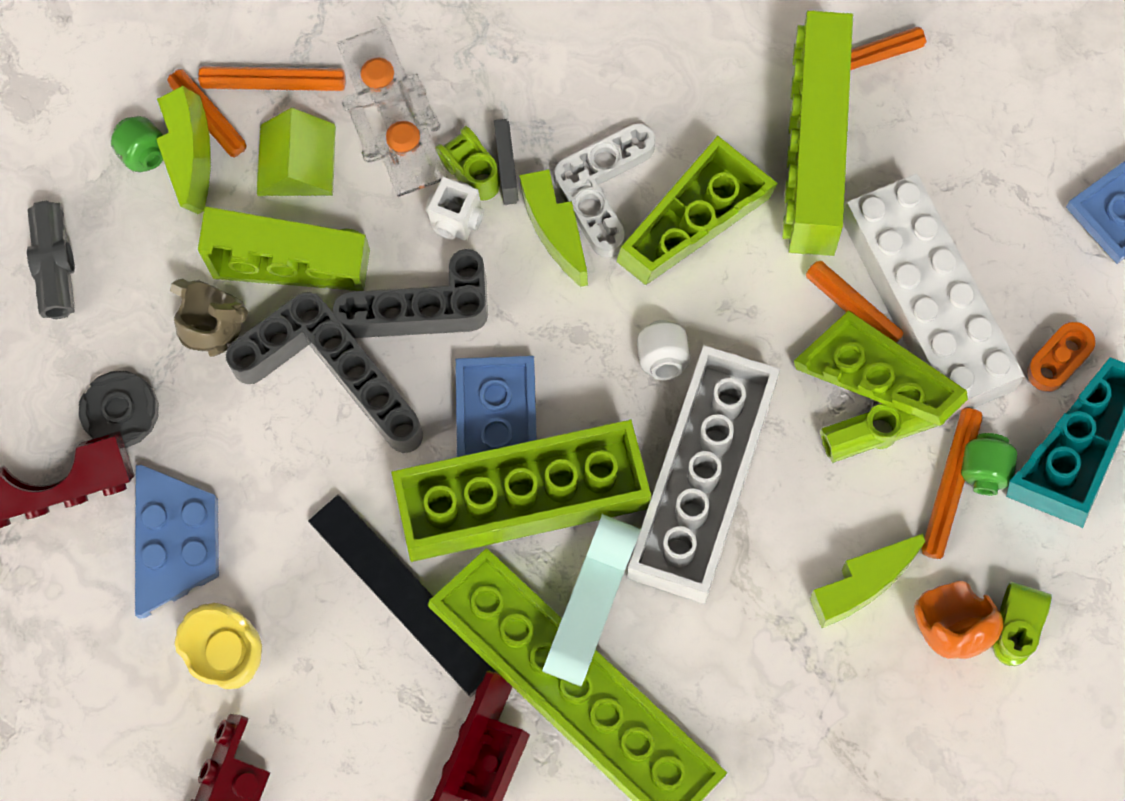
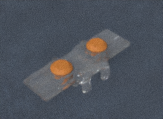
(404, 107)

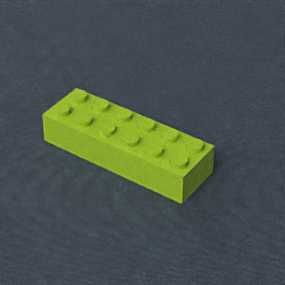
(818, 133)
(521, 490)

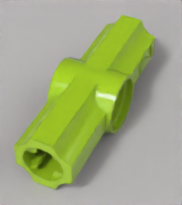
(859, 434)

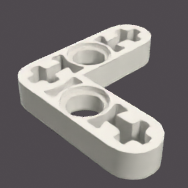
(588, 185)

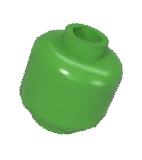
(136, 144)
(989, 463)

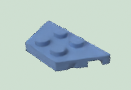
(172, 539)

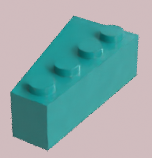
(1076, 455)

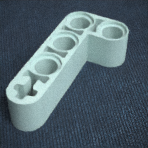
(591, 600)

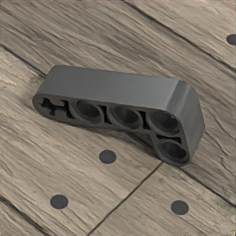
(414, 300)

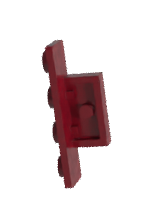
(485, 749)
(223, 775)

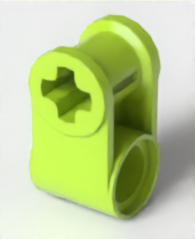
(467, 159)
(1023, 616)

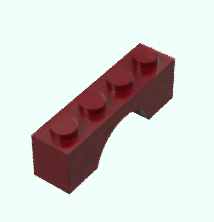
(98, 466)

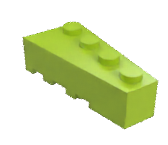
(700, 206)
(282, 251)

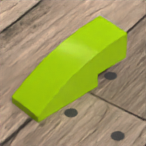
(186, 147)
(554, 224)
(864, 580)

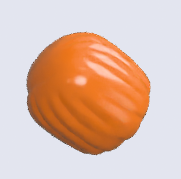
(958, 621)

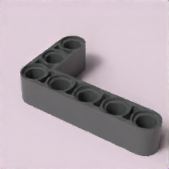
(338, 360)

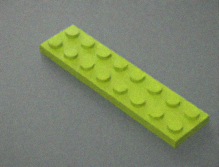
(603, 717)

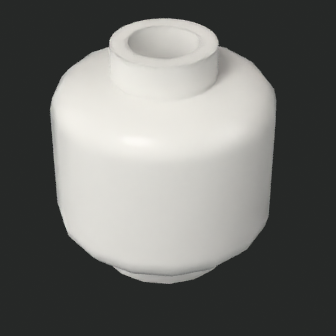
(663, 350)

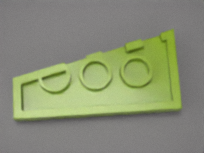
(880, 369)

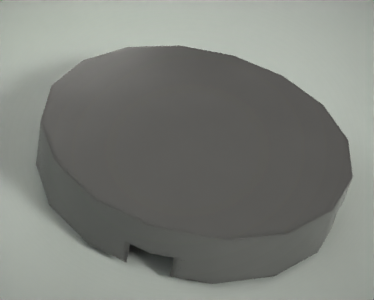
(120, 404)

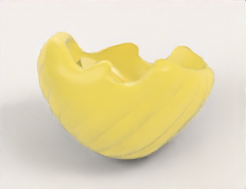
(219, 646)

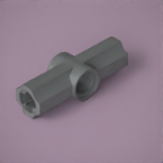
(50, 260)

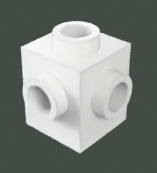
(454, 209)

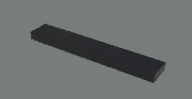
(398, 591)

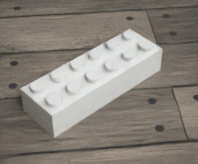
(931, 290)
(703, 474)

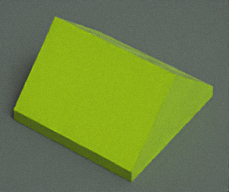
(296, 155)

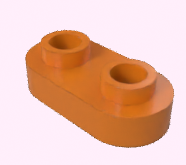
(1059, 357)

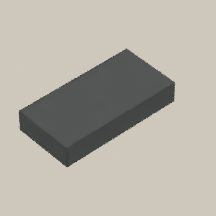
(506, 161)

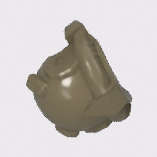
(207, 316)

